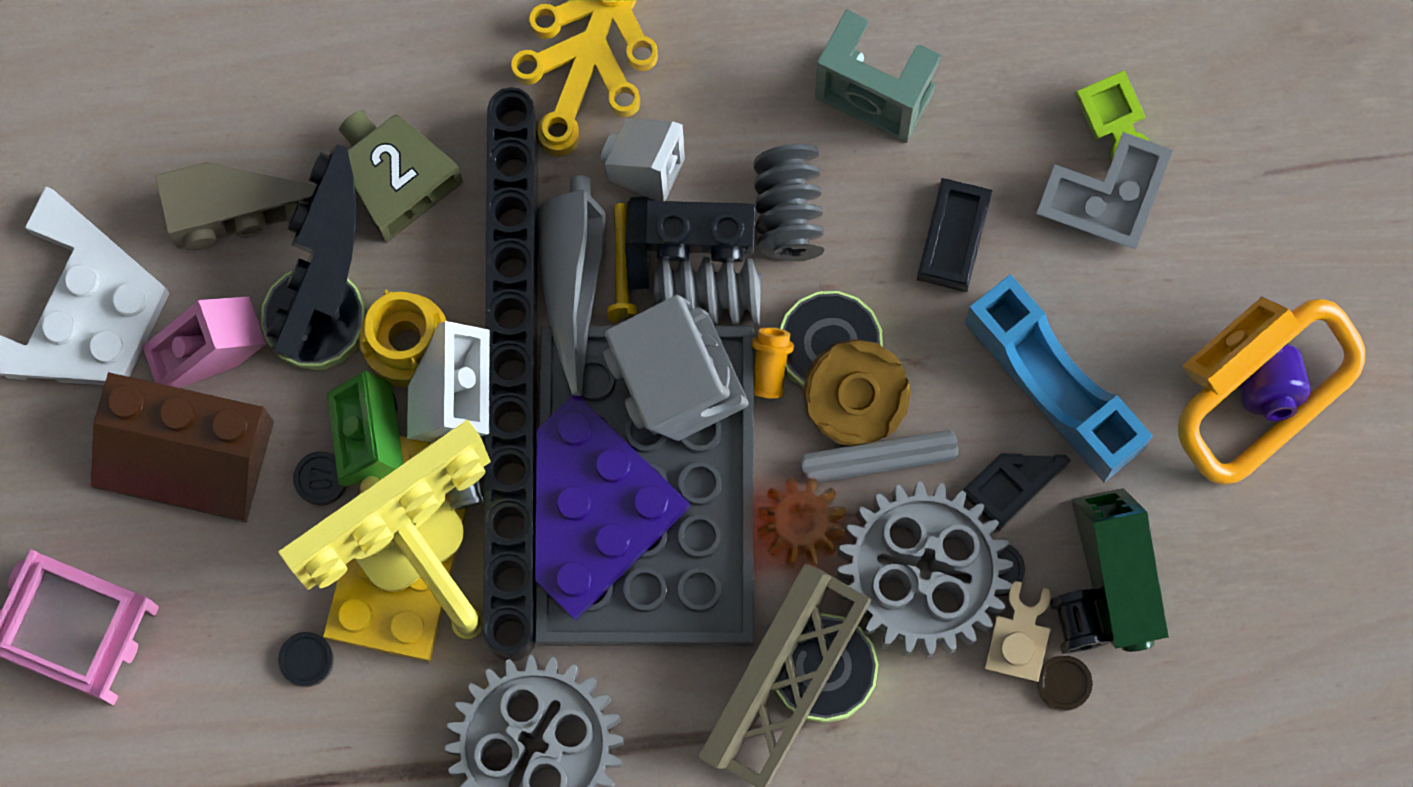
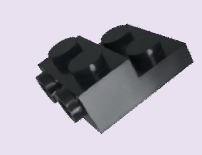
(700, 227)

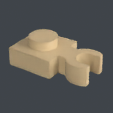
(1017, 643)

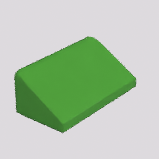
(364, 428)

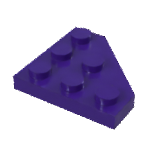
(593, 506)

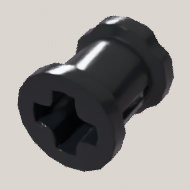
(1091, 636)

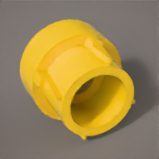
(385, 320)

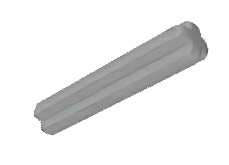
(880, 456)

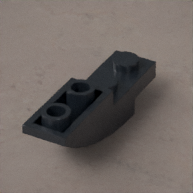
(328, 233)

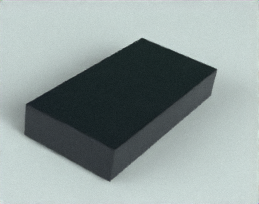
(954, 235)

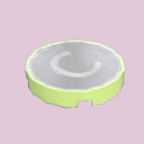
(823, 321)
(325, 340)
(849, 682)

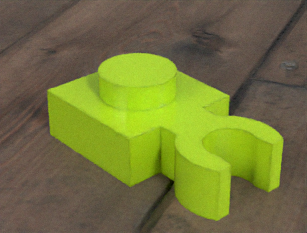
(1111, 108)

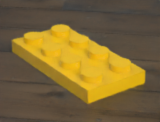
(385, 621)

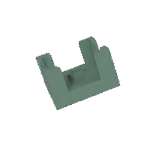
(869, 93)

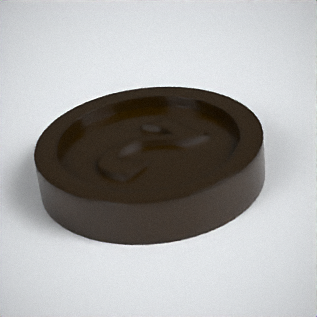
(1065, 683)

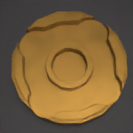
(856, 392)

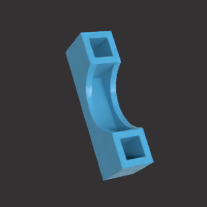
(1025, 346)

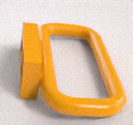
(1242, 351)

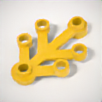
(586, 51)

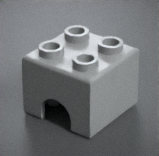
(674, 369)

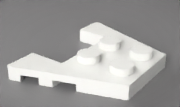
(97, 310)

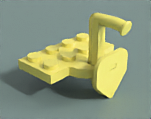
(401, 528)

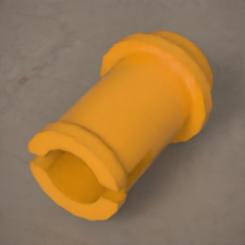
(770, 361)

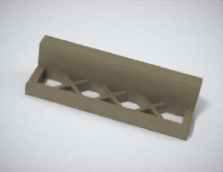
(767, 667)

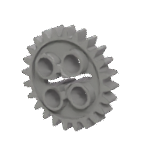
(932, 522)
(490, 723)

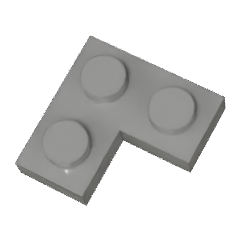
(1111, 207)

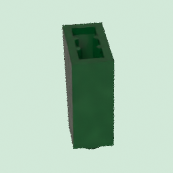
(1122, 568)

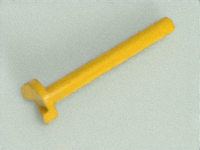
(622, 307)

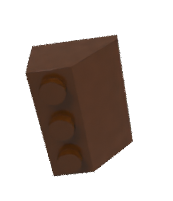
(178, 446)

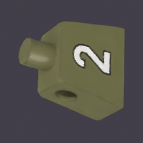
(396, 171)

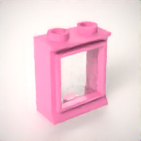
(69, 624)

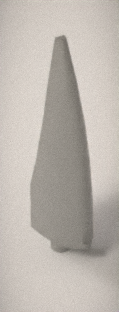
(570, 263)

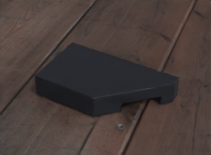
(635, 244)
(1012, 483)

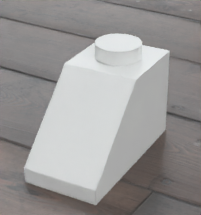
(645, 156)
(450, 383)

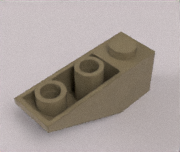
(223, 201)

